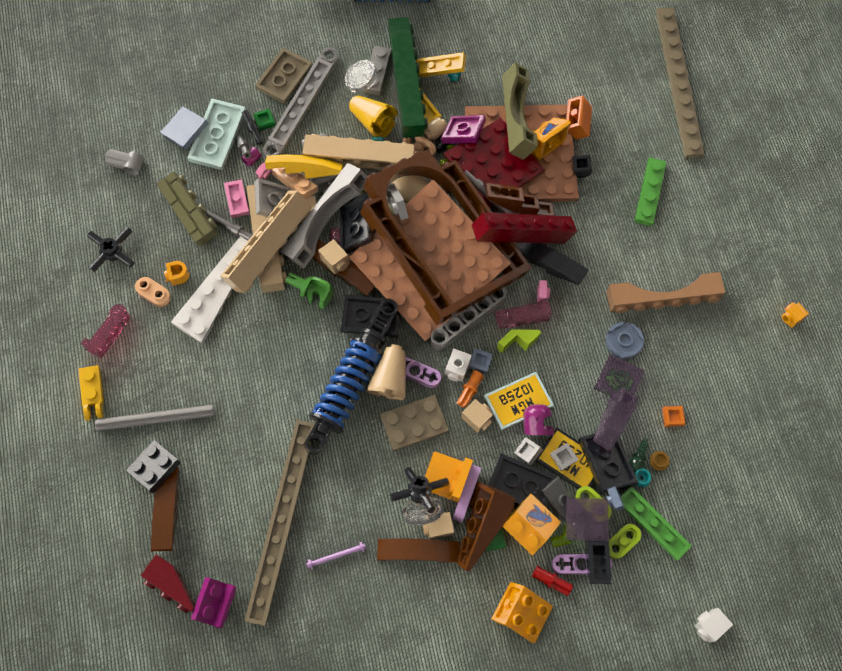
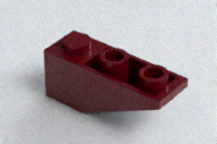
(168, 579)

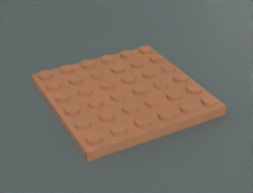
(558, 179)
(447, 246)

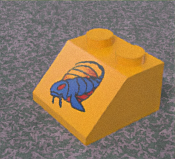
(550, 136)
(531, 524)

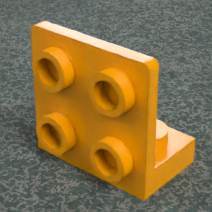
(456, 471)
(522, 611)

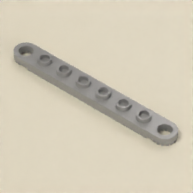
(301, 102)

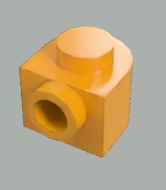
(176, 273)
(794, 314)

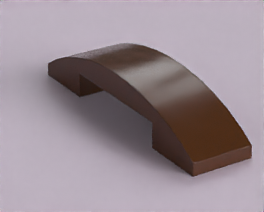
(418, 550)

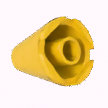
(374, 115)

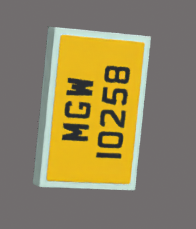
(512, 399)

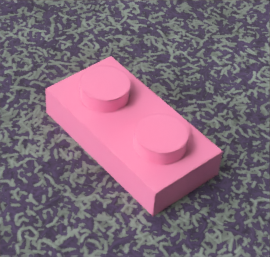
(236, 198)

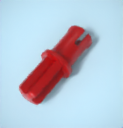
(552, 580)

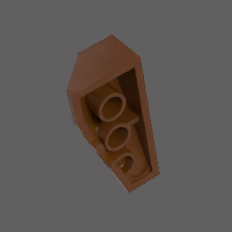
(488, 515)

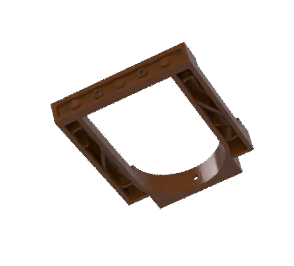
(454, 181)

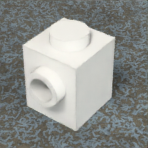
(457, 365)
(712, 625)

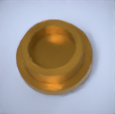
(659, 460)

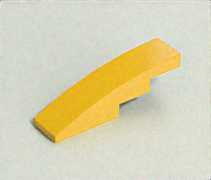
(311, 166)

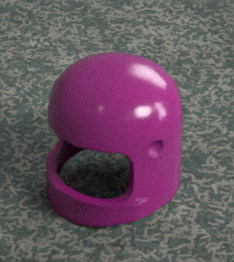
(533, 420)

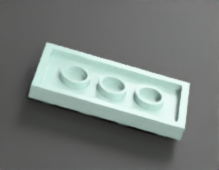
(217, 138)

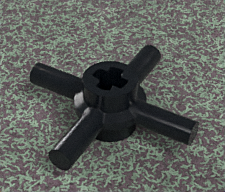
(110, 249)
(419, 489)

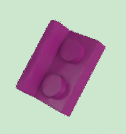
(213, 602)

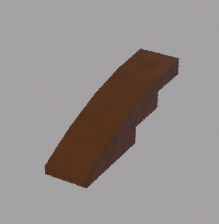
(514, 200)
(351, 275)
(165, 514)

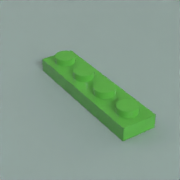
(650, 191)
(654, 524)

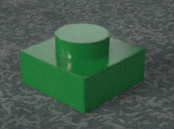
(497, 543)

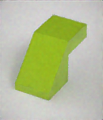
(524, 338)

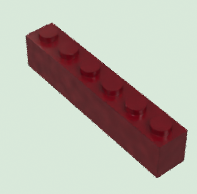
(523, 228)

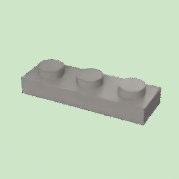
(380, 58)
(396, 202)

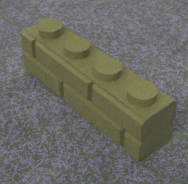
(187, 208)

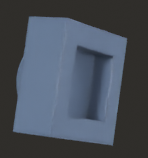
(480, 361)
(614, 499)

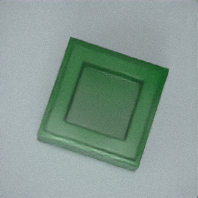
(264, 119)

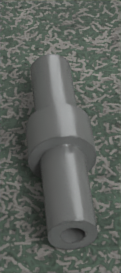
(243, 146)

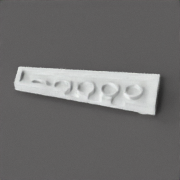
(207, 302)

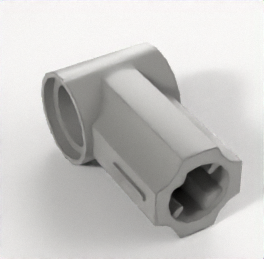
(130, 163)

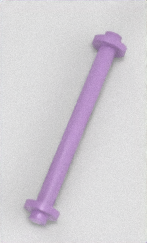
(310, 564)

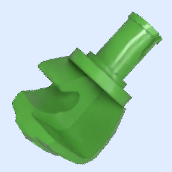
(312, 286)

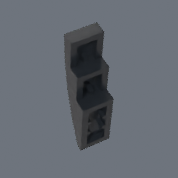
(553, 261)
(598, 562)

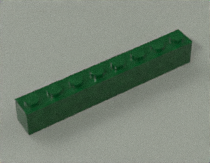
(406, 78)

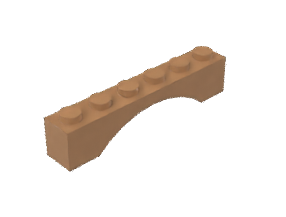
(629, 297)

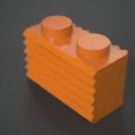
(579, 115)

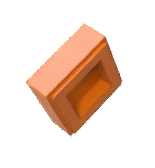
(673, 416)

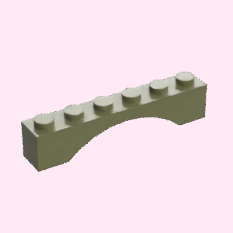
(515, 85)

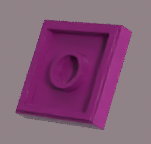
(463, 129)

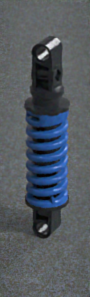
(349, 378)

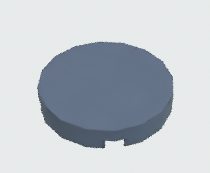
(624, 340)

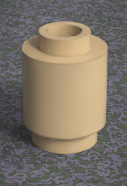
(435, 129)

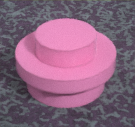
(262, 172)

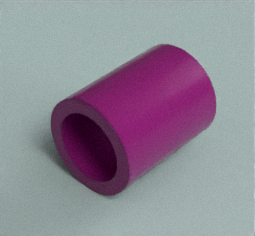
(255, 155)

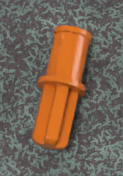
(470, 389)

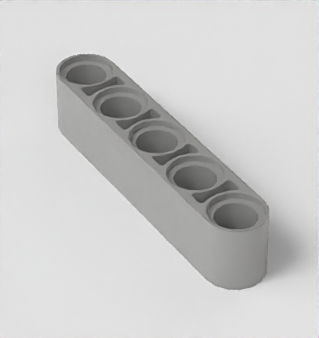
(465, 325)

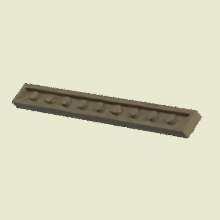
(679, 83)
(279, 526)

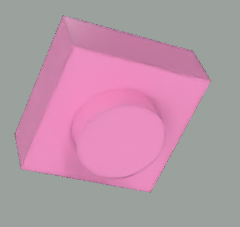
(543, 291)

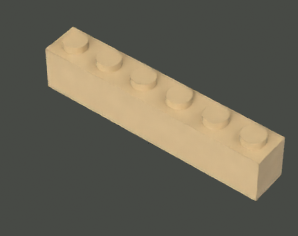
(357, 152)
(266, 242)
(272, 278)

